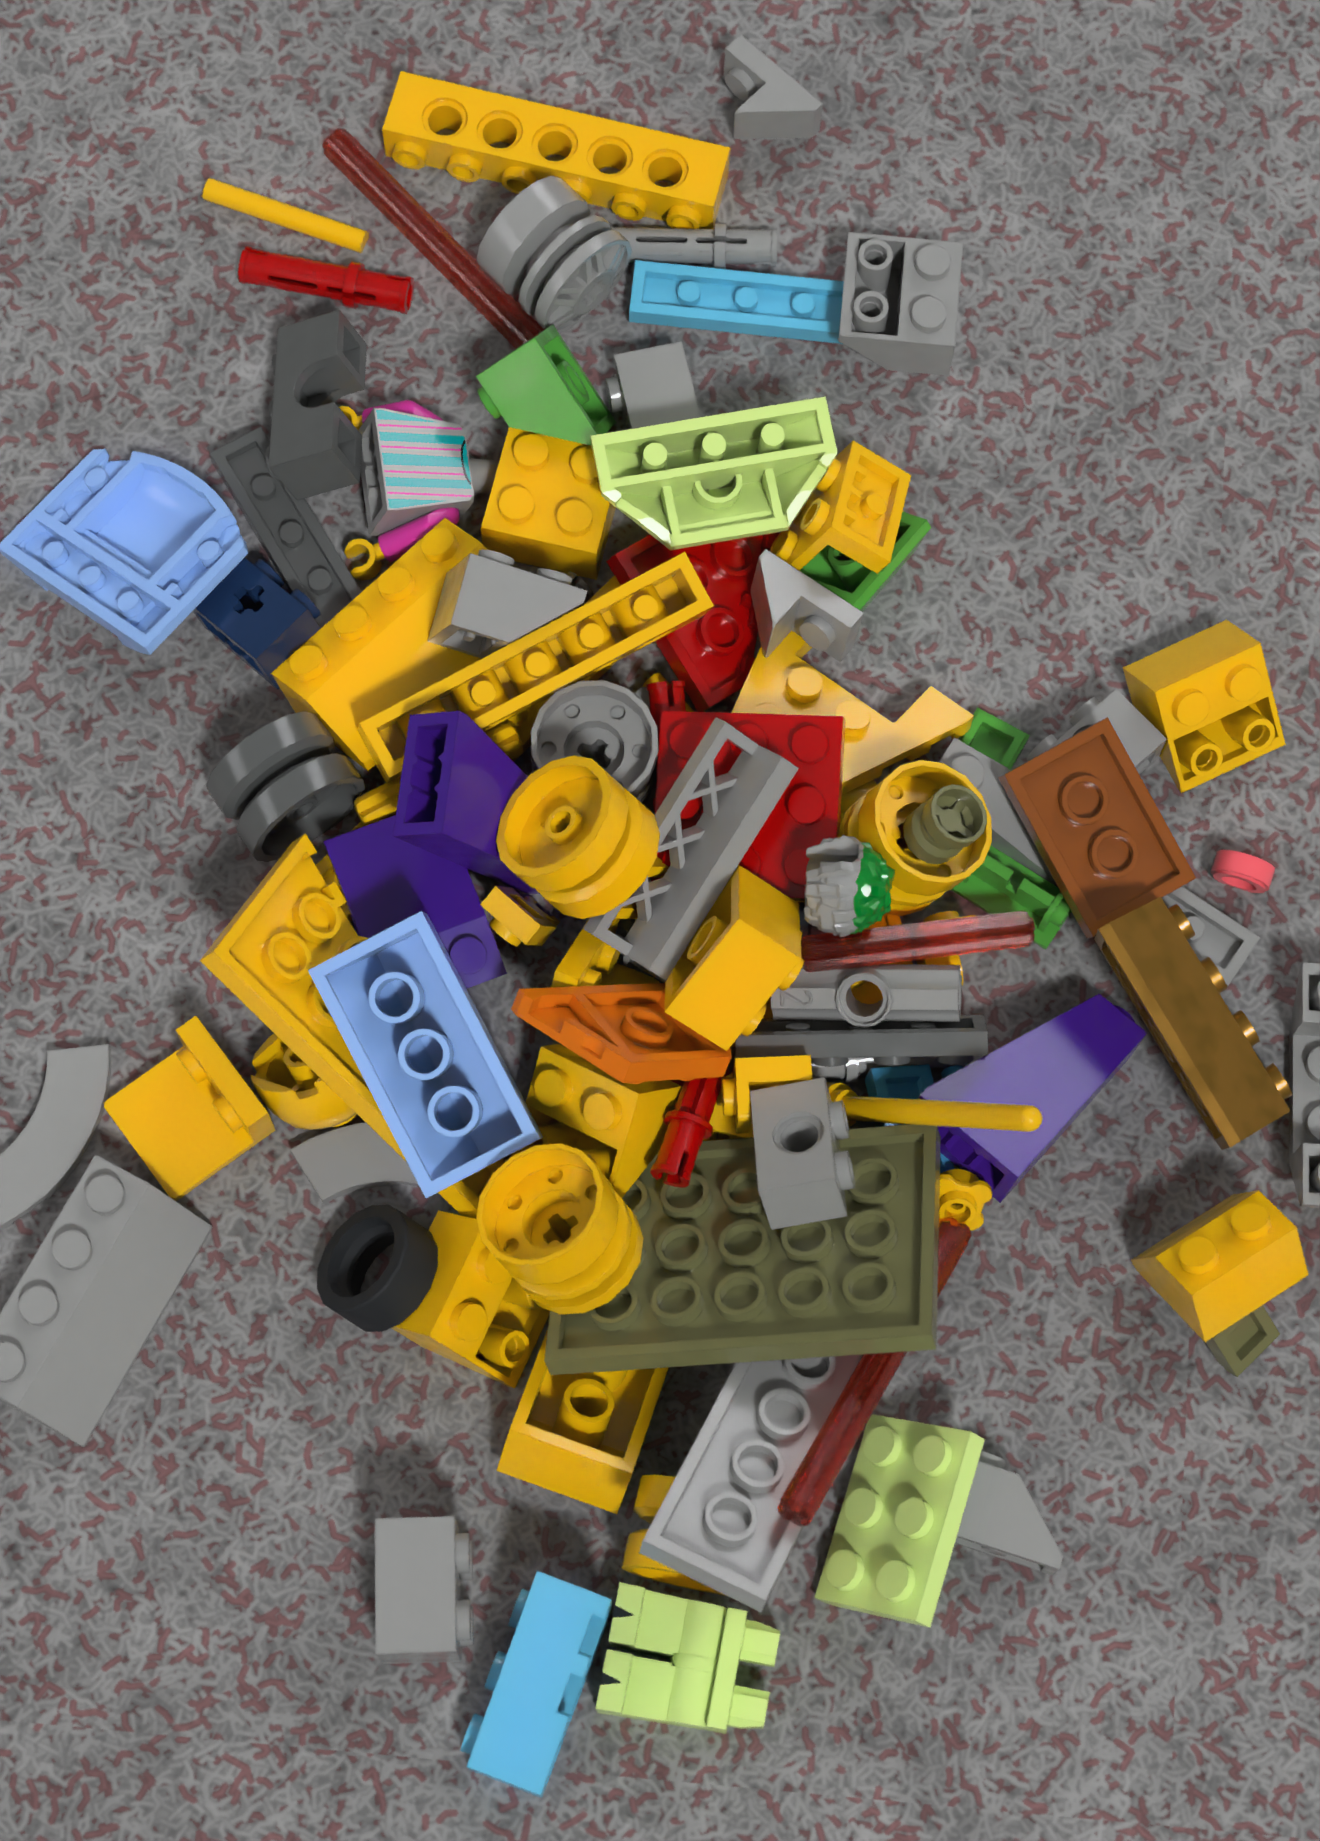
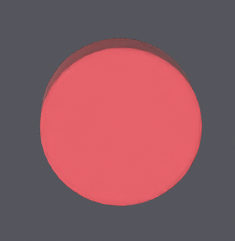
(1242, 871)

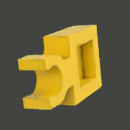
(518, 918)

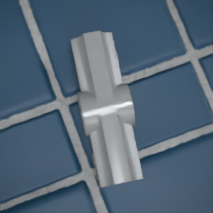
(906, 990)

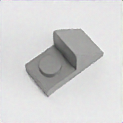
(774, 100)
(794, 602)

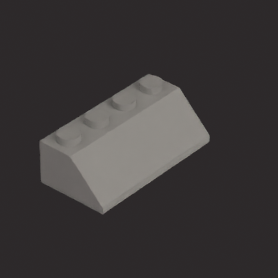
(93, 1298)

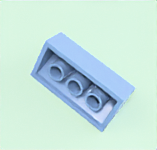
(425, 1053)

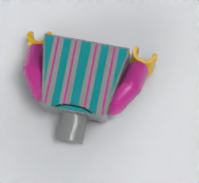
(411, 478)

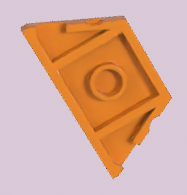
(622, 1031)

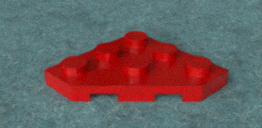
(710, 648)

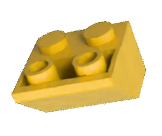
(1208, 702)
(591, 1111)
(474, 1306)

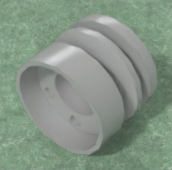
(553, 254)
(602, 721)

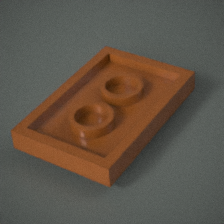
(1096, 827)

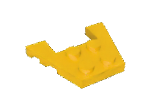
(872, 742)

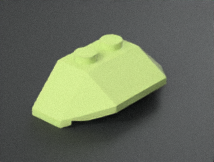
(717, 472)

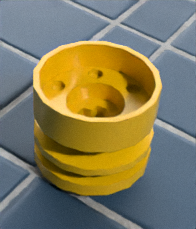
(880, 821)
(560, 1228)

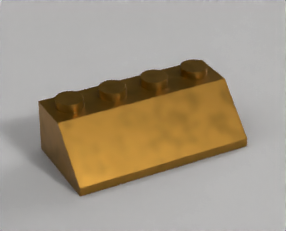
(1192, 1022)

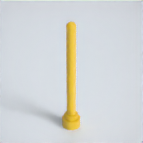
(935, 1112)

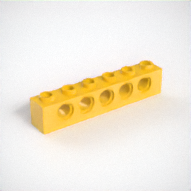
(538, 130)
(548, 658)

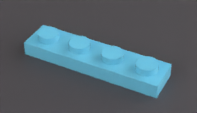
(736, 301)

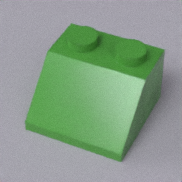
(544, 391)

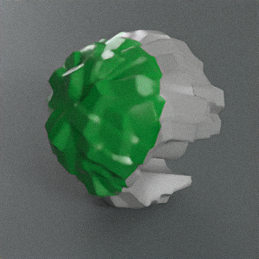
(846, 886)

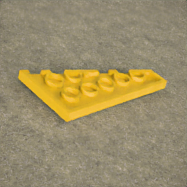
(265, 962)

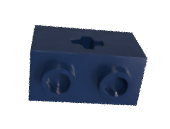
(258, 617)

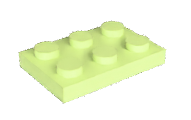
(900, 1519)

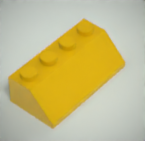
(379, 644)

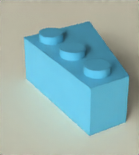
(537, 1683)

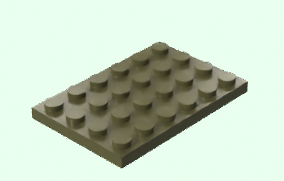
(736, 1292)

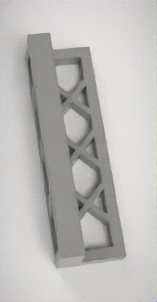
(712, 849)

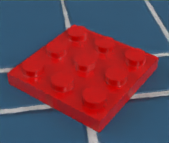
(806, 809)

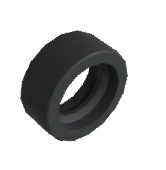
(400, 1285)

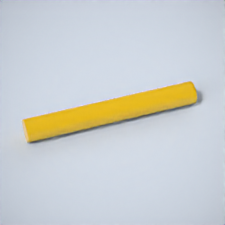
(285, 215)

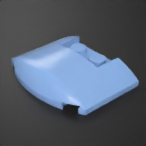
(129, 544)

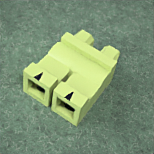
(703, 1667)

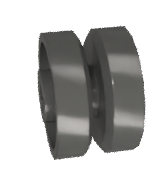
(284, 784)

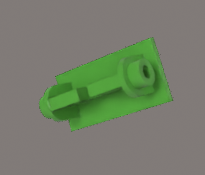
(1008, 886)

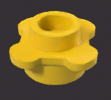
(963, 1197)

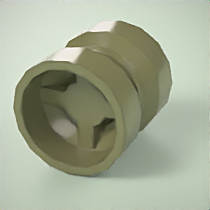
(945, 824)

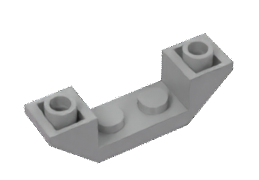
(1305, 1087)

